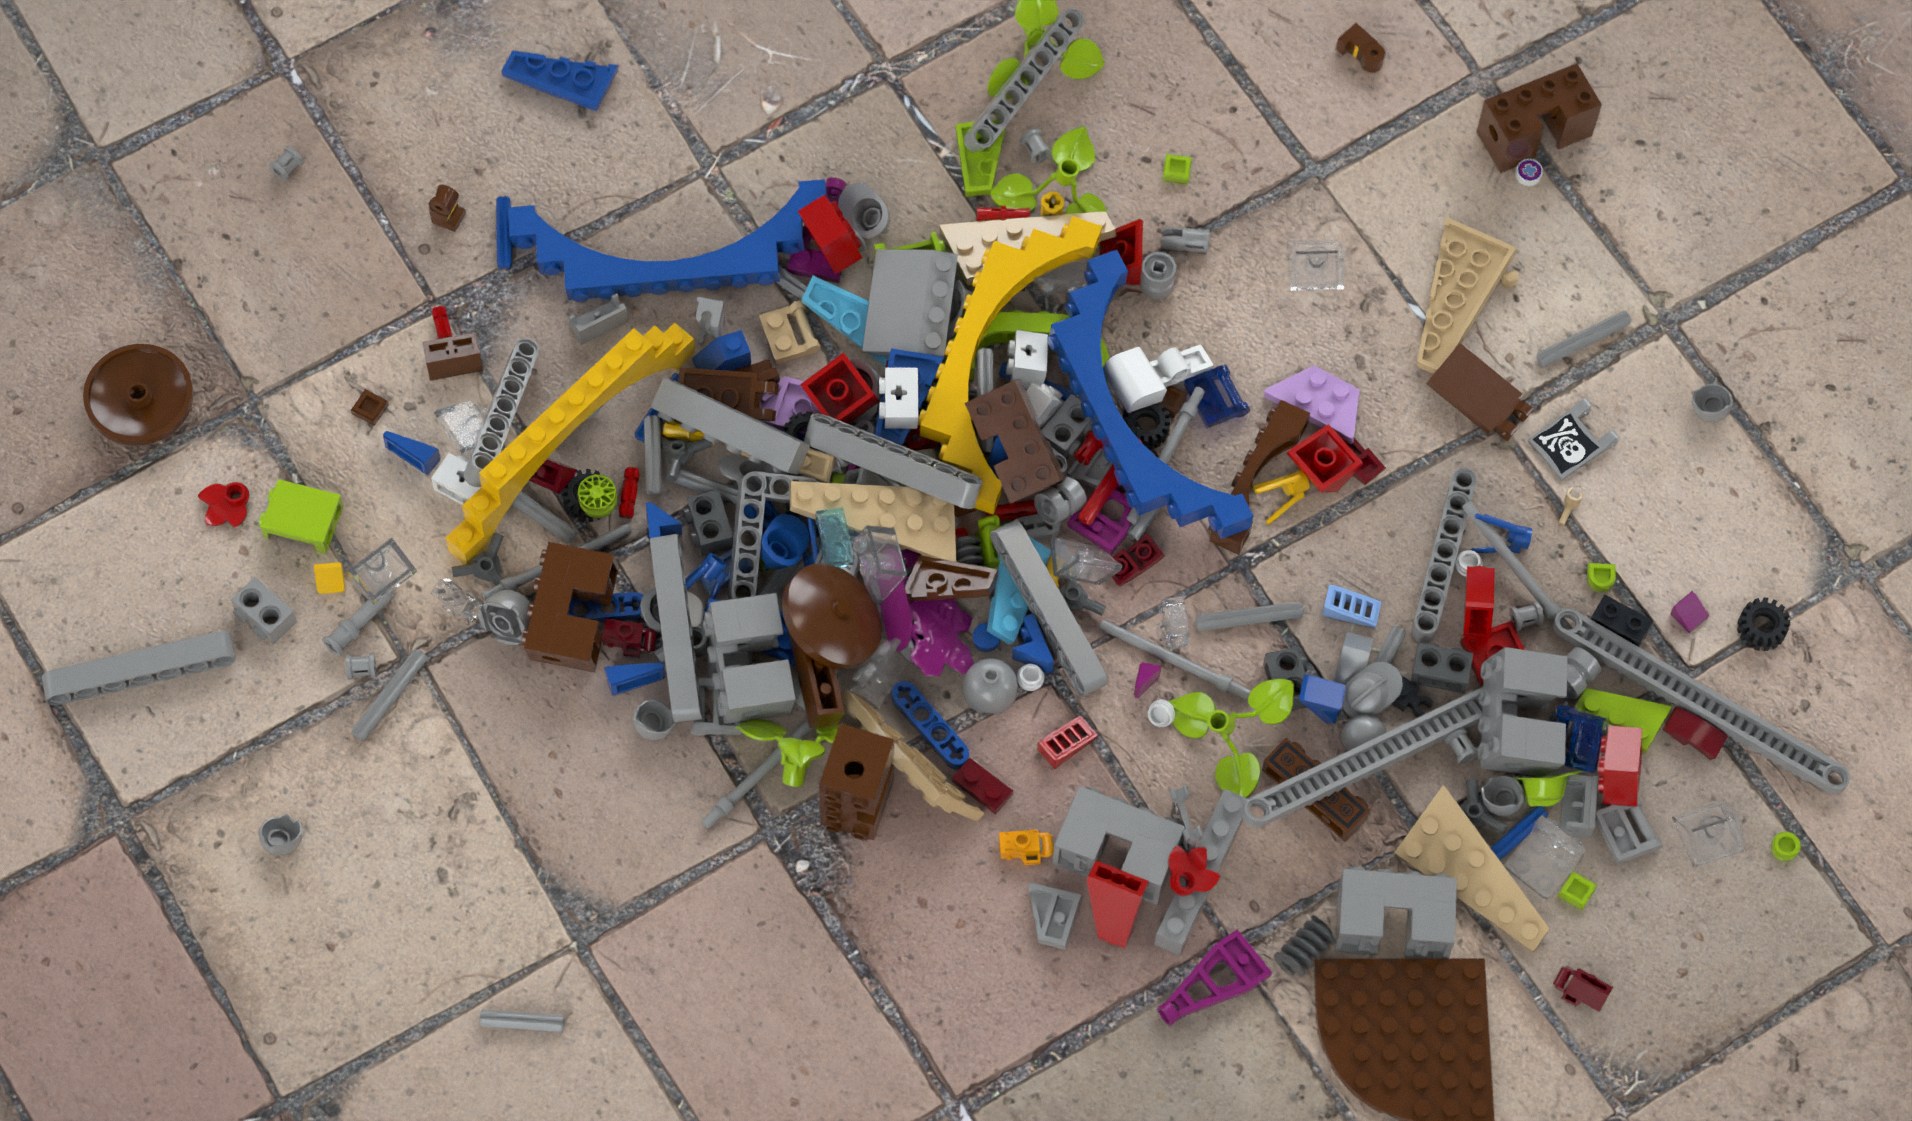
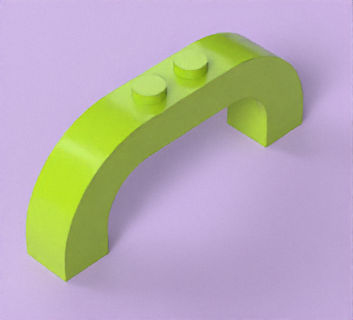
(1006, 323)

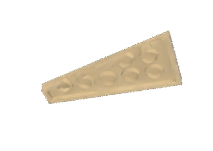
(972, 238)
(1462, 283)
(919, 519)
(920, 770)
(1451, 845)

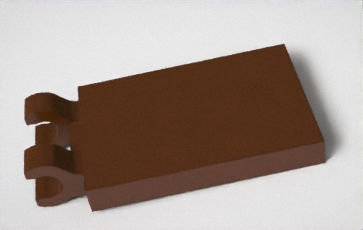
(732, 388)
(1479, 392)

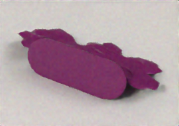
(935, 620)

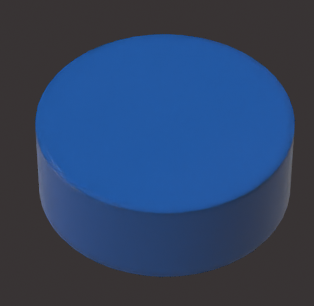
(984, 640)

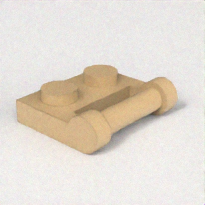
(781, 336)

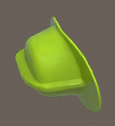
(1547, 789)

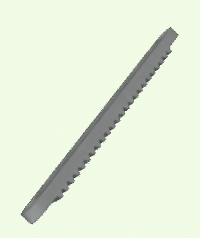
(1701, 701)
(1364, 760)

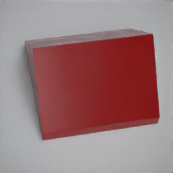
(1129, 246)
(1325, 460)

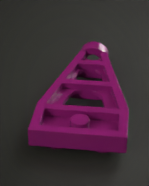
(811, 261)
(1103, 531)
(1240, 959)

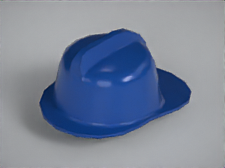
(784, 542)

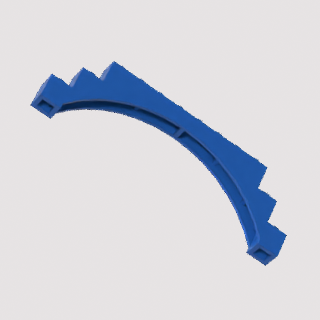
(600, 275)
(1145, 477)

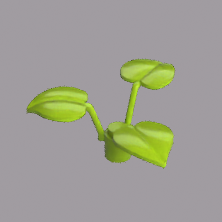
(1079, 61)
(1073, 154)
(1198, 713)
(799, 752)

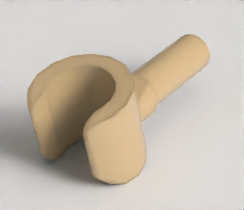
(1509, 279)
(1570, 503)

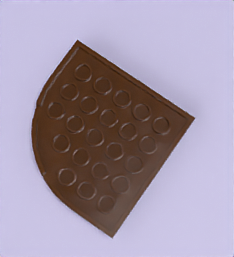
(1408, 1034)

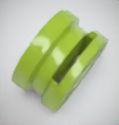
(597, 497)

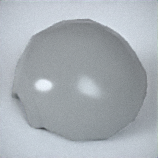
(1712, 402)
(653, 720)
(1361, 730)
(1502, 795)
(280, 835)

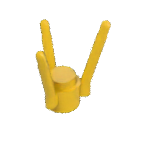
(1292, 484)

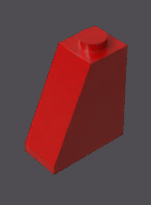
(1479, 602)
(1115, 902)

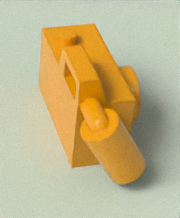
(1025, 844)

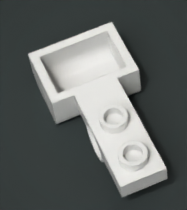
(1145, 382)

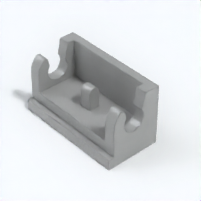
(710, 318)
(599, 320)
(1579, 806)

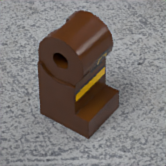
(1362, 47)
(445, 208)

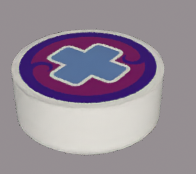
(1529, 172)

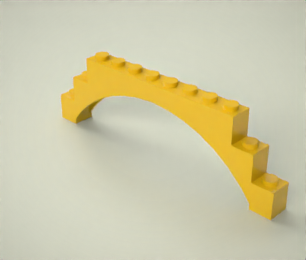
(1002, 277)
(511, 469)

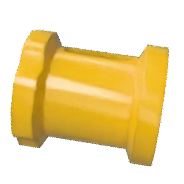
(1047, 204)

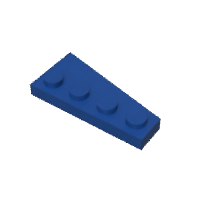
(569, 80)

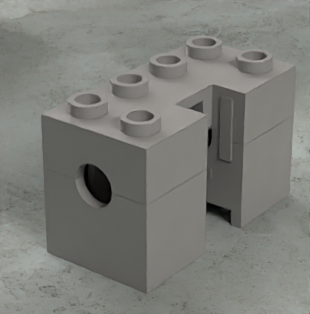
(746, 689)
(1515, 742)
(1098, 817)
(1428, 903)

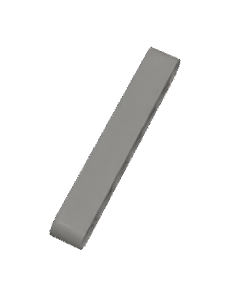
(1015, 88)
(502, 409)
(893, 461)
(1441, 566)
(1049, 608)
(676, 628)
(138, 668)

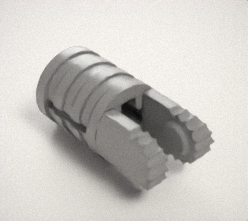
(1185, 239)

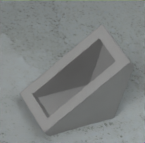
(1353, 657)

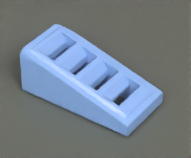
(1354, 598)

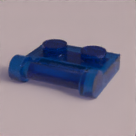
(1212, 406)
(1585, 740)

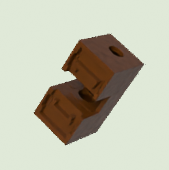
(1512, 122)
(1012, 416)
(568, 575)
(856, 782)

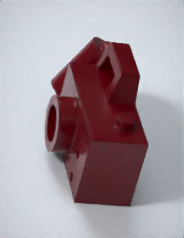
(628, 636)
(1583, 987)

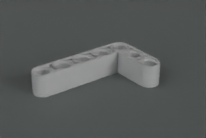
(754, 526)

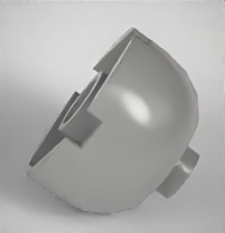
(505, 615)
(990, 686)

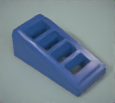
(416, 453)
(629, 677)

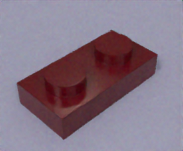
(982, 786)

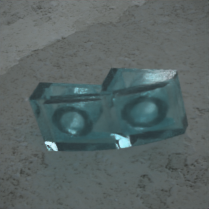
(834, 537)

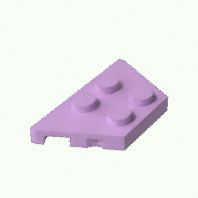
(1323, 396)
(788, 402)

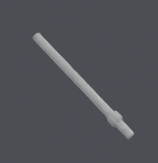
(1187, 414)
(513, 583)
(1550, 608)
(1223, 682)
(726, 804)

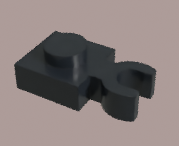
(1409, 698)

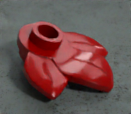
(222, 505)
(1193, 869)

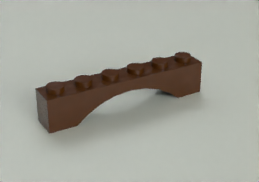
(1281, 434)

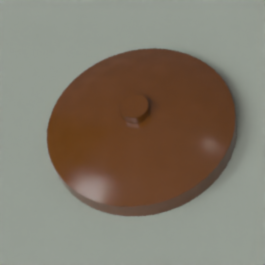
(138, 394)
(831, 616)

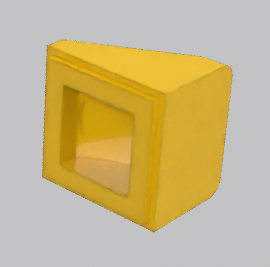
(329, 578)

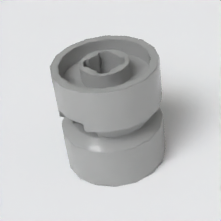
(1157, 275)
(1060, 501)
(1581, 669)

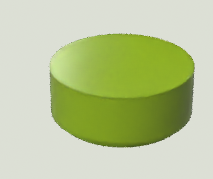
(1785, 846)

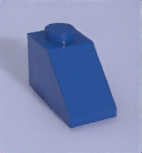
(724, 353)

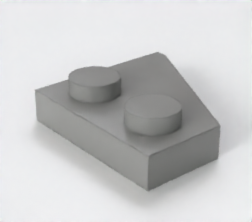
(1054, 914)

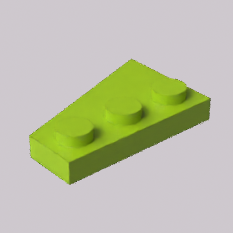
(980, 167)
(1625, 712)

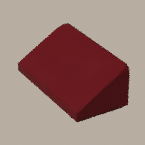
(553, 475)

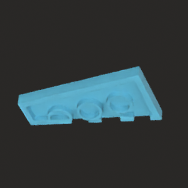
(840, 309)
(1008, 604)

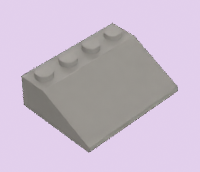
(910, 301)

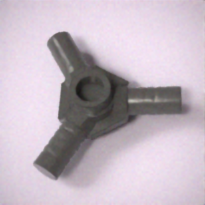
(680, 453)
(485, 565)
(1078, 599)
(1478, 812)

